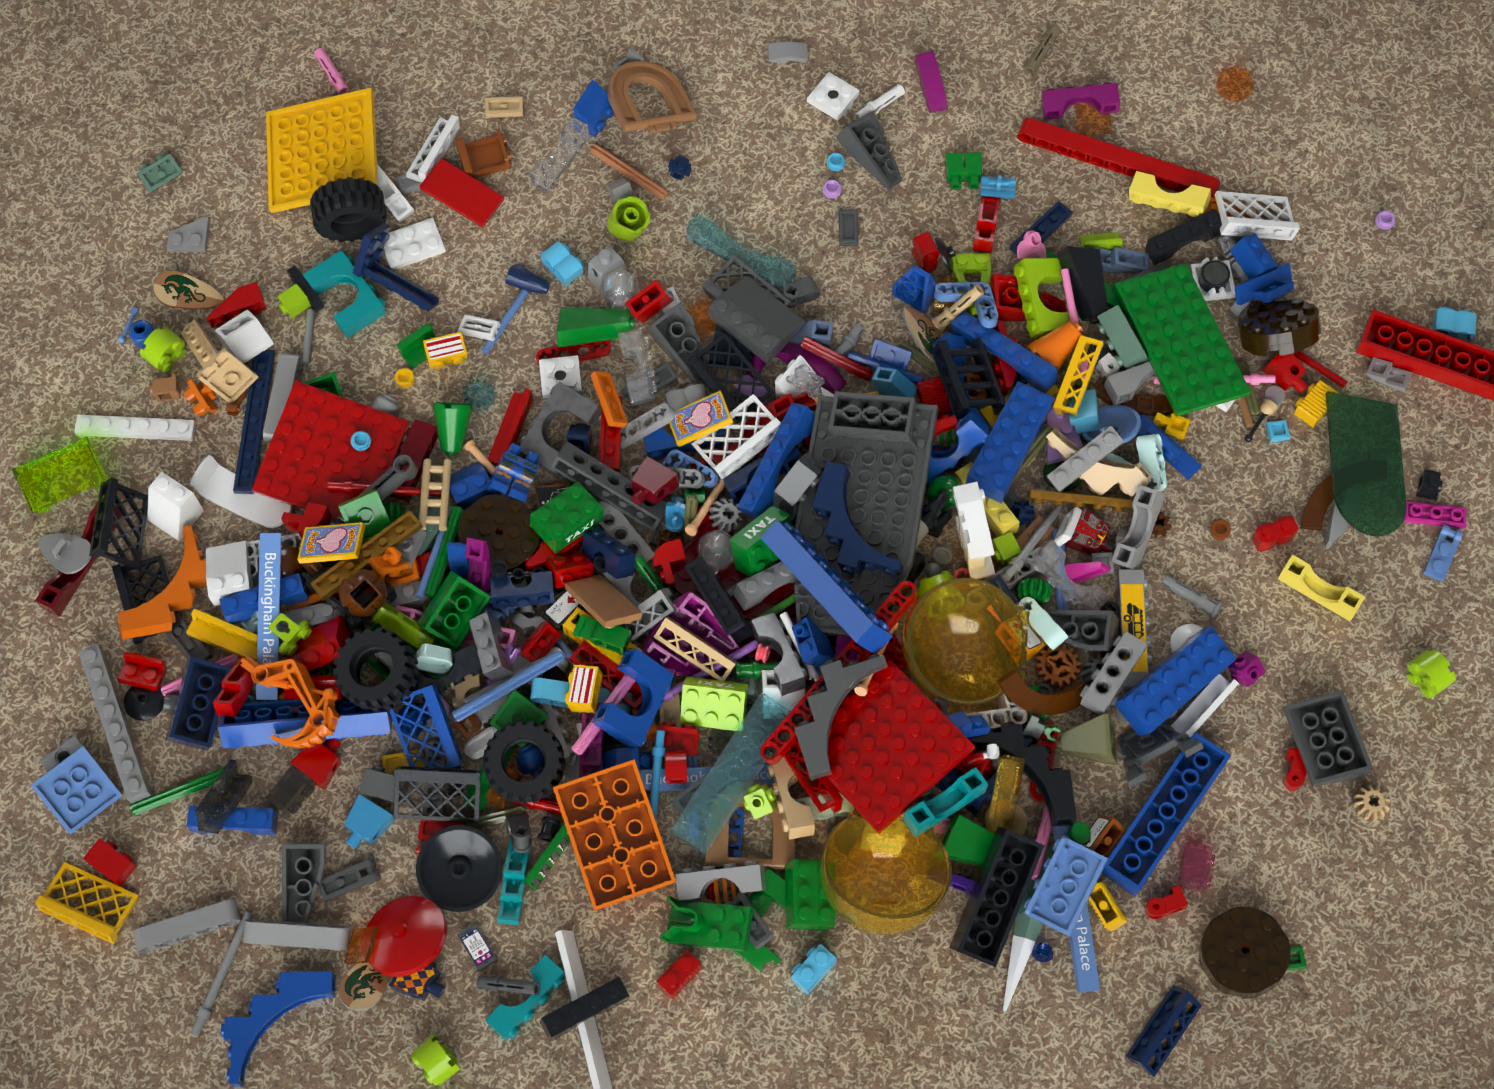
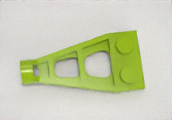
(968, 264)

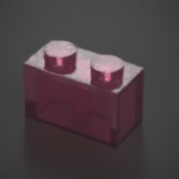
(1195, 867)

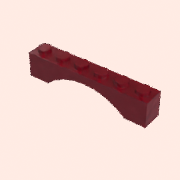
(61, 588)

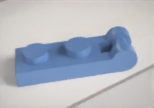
(1442, 553)

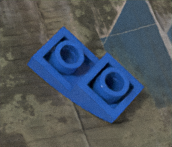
(457, 559)

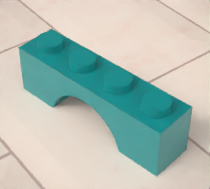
(933, 811)
(508, 1019)

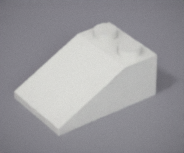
(227, 570)

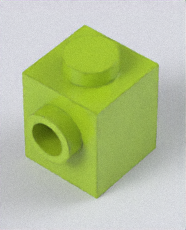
(293, 301)
(1005, 548)

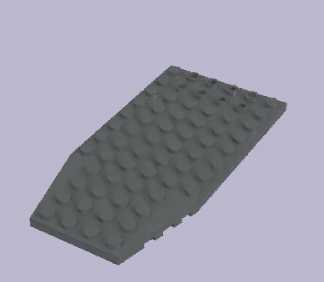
(888, 458)

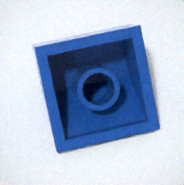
(593, 108)
(1253, 256)
(469, 485)

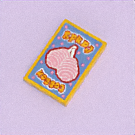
(700, 418)
(331, 542)

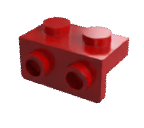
(569, 568)

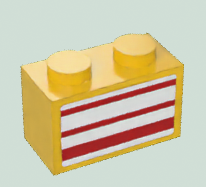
(445, 350)
(584, 689)

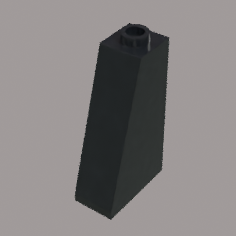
(1086, 281)

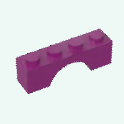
(1102, 97)

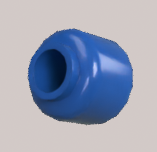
(139, 332)
(530, 760)

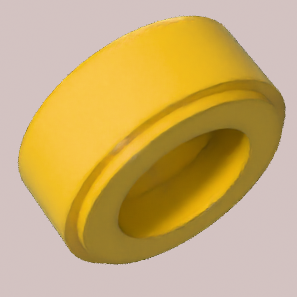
(404, 378)

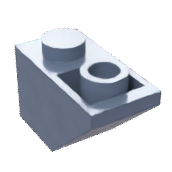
(816, 330)

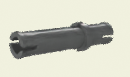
(500, 984)

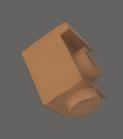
(166, 388)

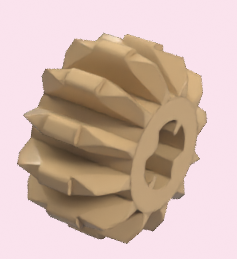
(1375, 811)

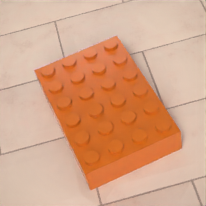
(614, 834)

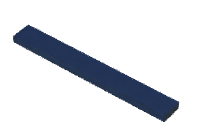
(254, 423)

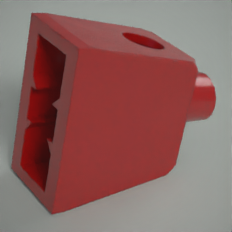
(1287, 372)
(319, 762)

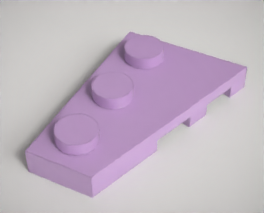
(1063, 424)

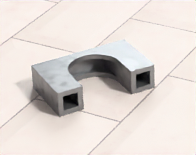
(561, 401)

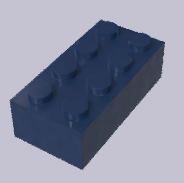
(194, 712)

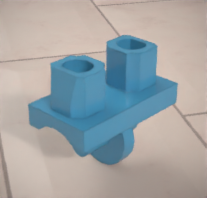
(998, 187)
(675, 514)

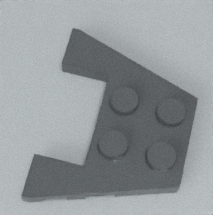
(1141, 749)

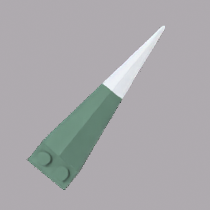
(1024, 938)

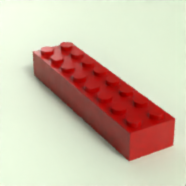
(1429, 353)

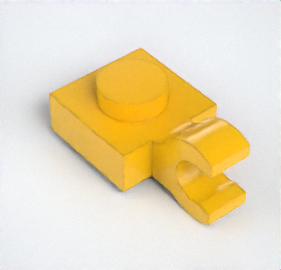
(1174, 425)

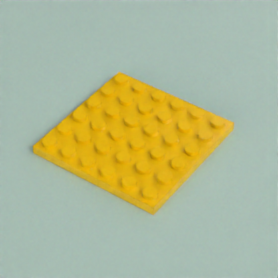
(319, 145)

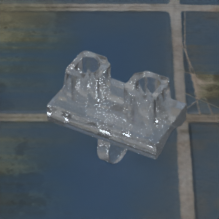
(806, 381)

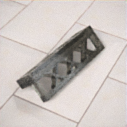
(222, 799)

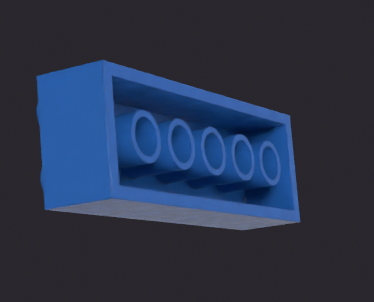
(1010, 441)
(1175, 681)

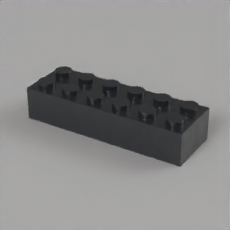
(996, 896)

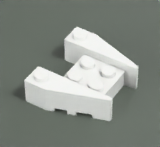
(974, 530)

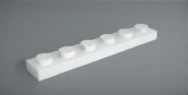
(135, 427)

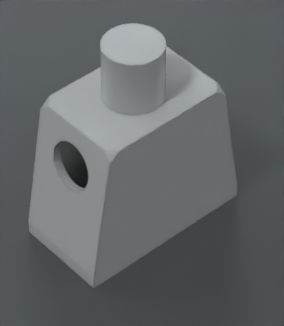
(602, 264)

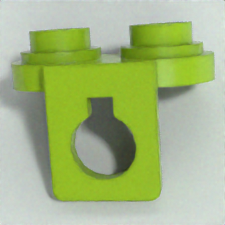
(290, 639)

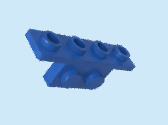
(1266, 286)
(888, 356)
(1172, 452)

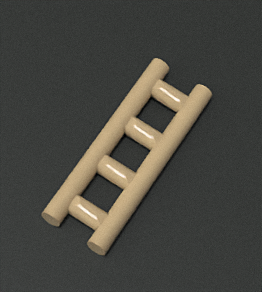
(444, 486)

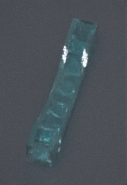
(710, 237)

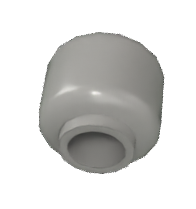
(386, 404)

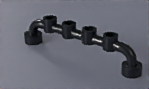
(499, 570)

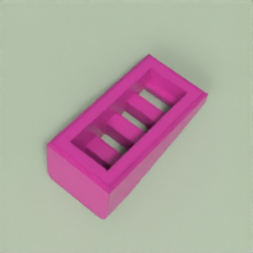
(1083, 571)

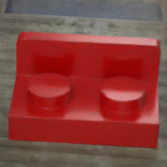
(142, 671)
(680, 738)

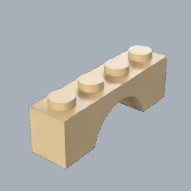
(796, 817)

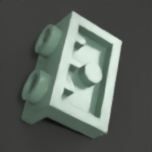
(159, 173)

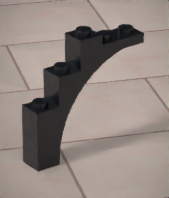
(1053, 784)

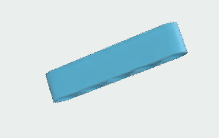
(553, 693)

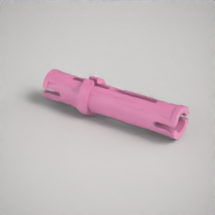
(335, 77)

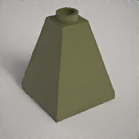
(1091, 741)

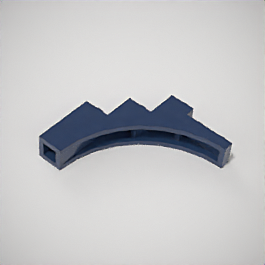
(854, 552)

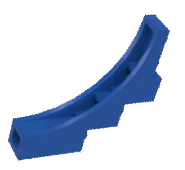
(245, 1032)

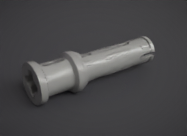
(1200, 600)

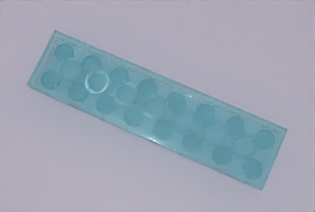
(729, 776)

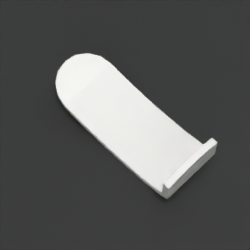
(217, 486)

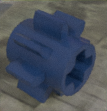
(679, 167)
(1023, 512)

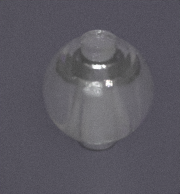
(619, 287)
(716, 550)

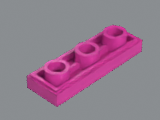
(1423, 514)

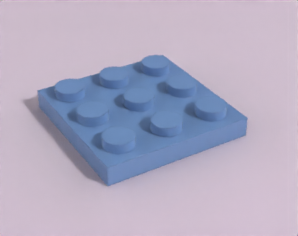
(76, 790)

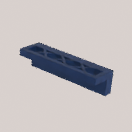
(1160, 1027)

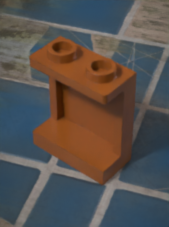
(484, 155)

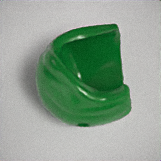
(946, 484)

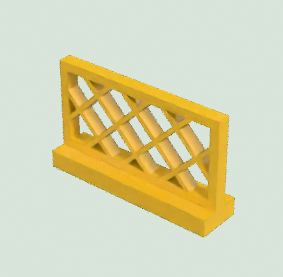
(82, 920)

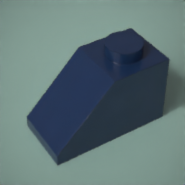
(580, 436)

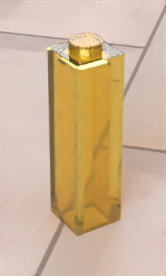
(1005, 793)

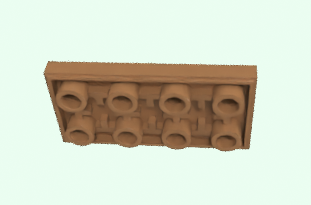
(603, 601)

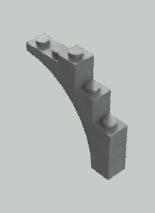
(839, 681)

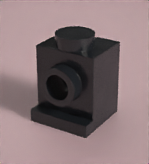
(1429, 485)

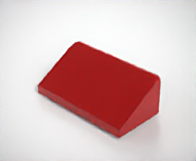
(540, 642)

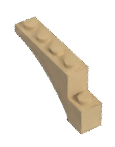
(1105, 472)

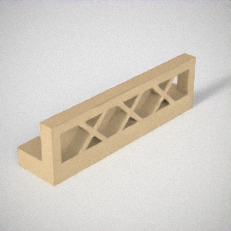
(697, 642)

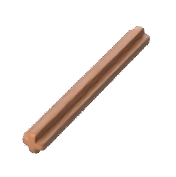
(629, 171)

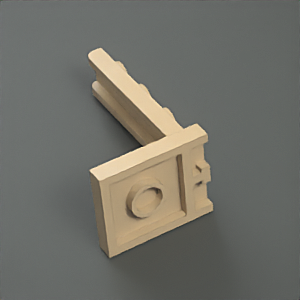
(221, 369)

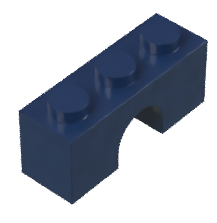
(618, 557)
(538, 592)

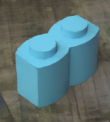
(562, 263)
(1455, 323)

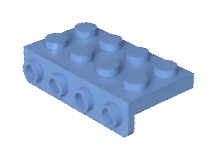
(1065, 885)

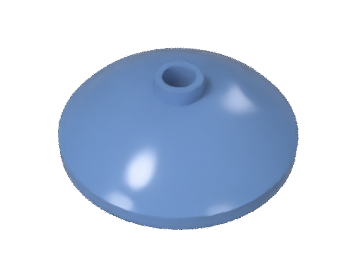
(1121, 418)

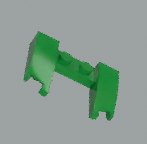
(761, 902)

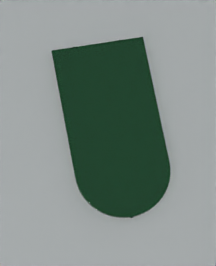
(1366, 463)

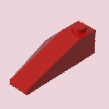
(1009, 300)

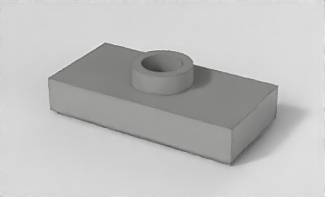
(412, 546)

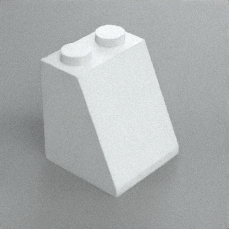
(172, 506)

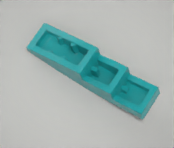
(513, 886)

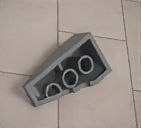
(867, 145)
(678, 339)
(1088, 628)
(301, 876)

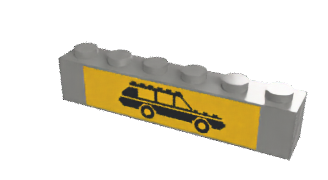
(1133, 618)

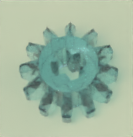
(477, 388)

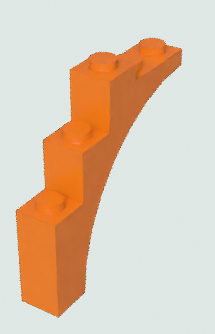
(158, 613)

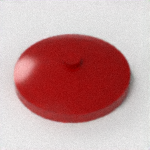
(407, 936)

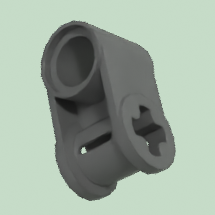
(801, 291)
(519, 832)

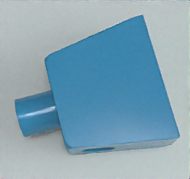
(366, 822)

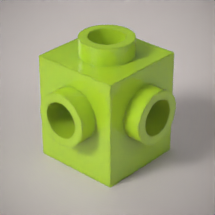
(760, 800)

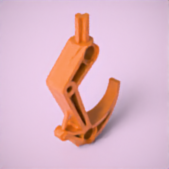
(294, 675)

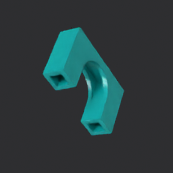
(339, 270)

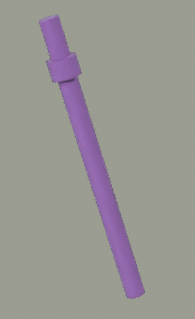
(717, 666)

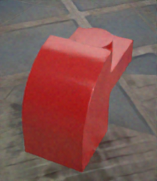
(313, 516)
(667, 554)
(676, 767)

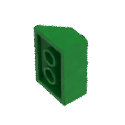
(453, 608)

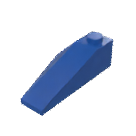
(915, 289)

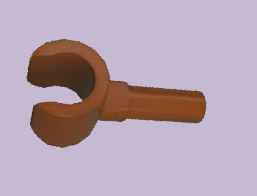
(233, 409)

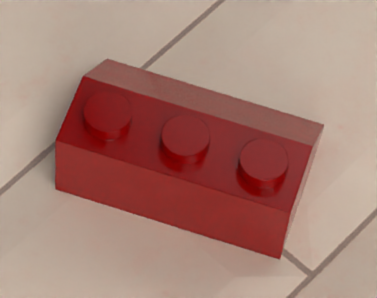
(321, 645)

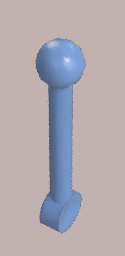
(134, 311)

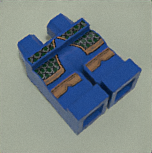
(518, 470)

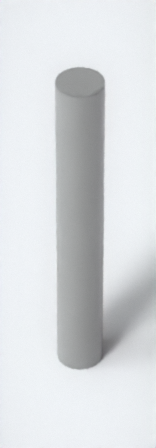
(308, 336)

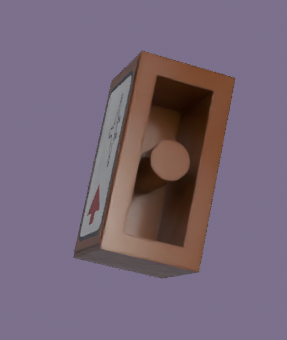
(1105, 835)

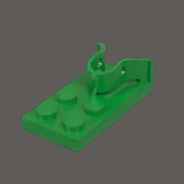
(708, 925)

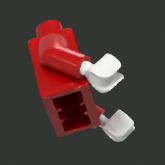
(980, 761)

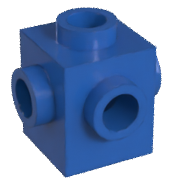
(413, 714)

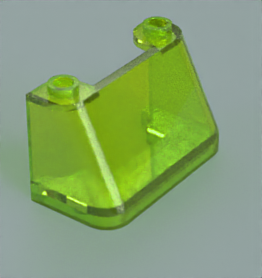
(60, 475)

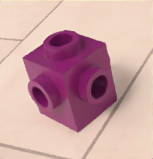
(1246, 669)

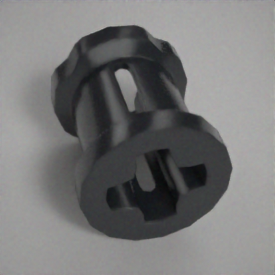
(548, 829)

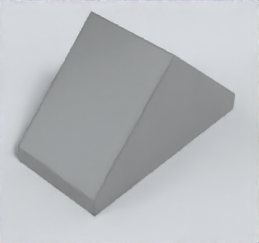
(619, 189)

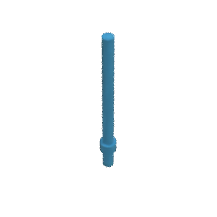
(658, 752)

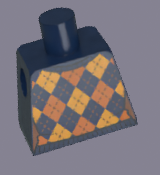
(419, 984)

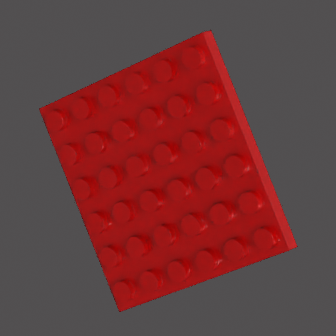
(316, 448)
(890, 747)

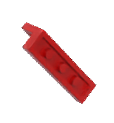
(511, 424)
(610, 444)
(609, 668)
(823, 785)

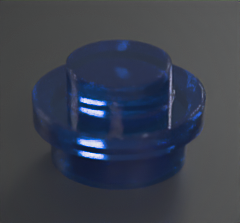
(1042, 952)

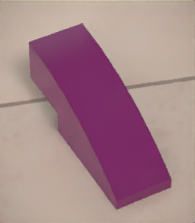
(931, 81)

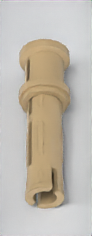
(950, 312)

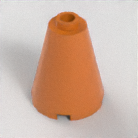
(1057, 344)

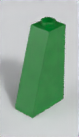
(592, 325)
(966, 841)

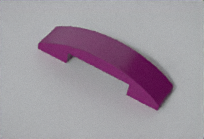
(821, 367)
(479, 563)

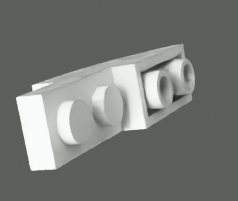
(393, 198)

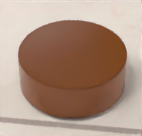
(1220, 529)

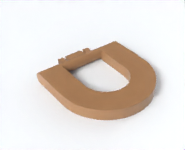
(663, 80)
(782, 848)

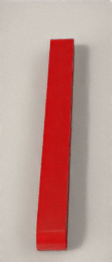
(1112, 156)
(801, 709)

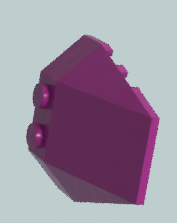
(698, 618)

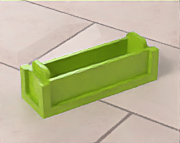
(403, 626)

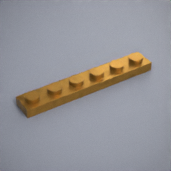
(1079, 501)
(391, 536)

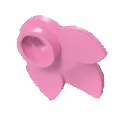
(1031, 246)

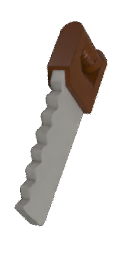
(479, 718)

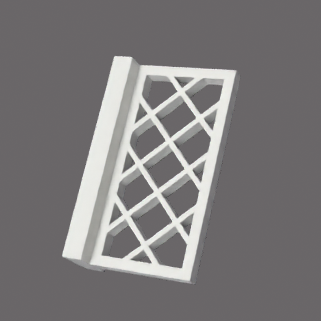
(1263, 228)
(750, 446)

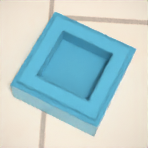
(1277, 430)

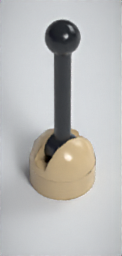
(1267, 409)

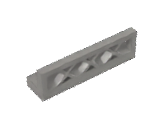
(646, 607)

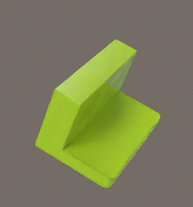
(1104, 241)

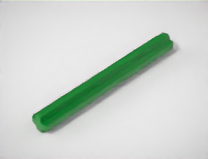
(442, 556)
(175, 792)

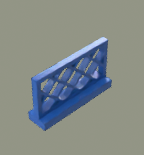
(442, 726)

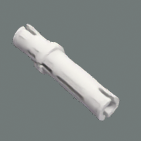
(881, 102)

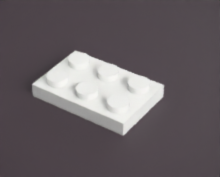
(413, 244)

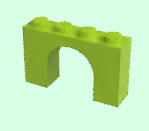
(1029, 274)

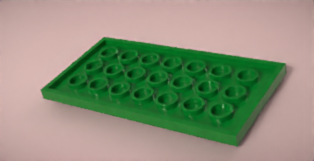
(1181, 339)

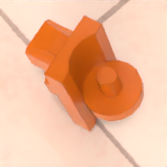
(203, 395)
(389, 563)

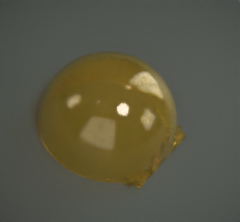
(964, 640)
(883, 879)

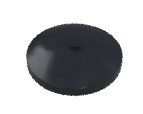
(459, 868)

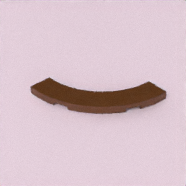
(1140, 403)
(1317, 505)
(1036, 701)

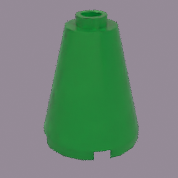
(452, 425)

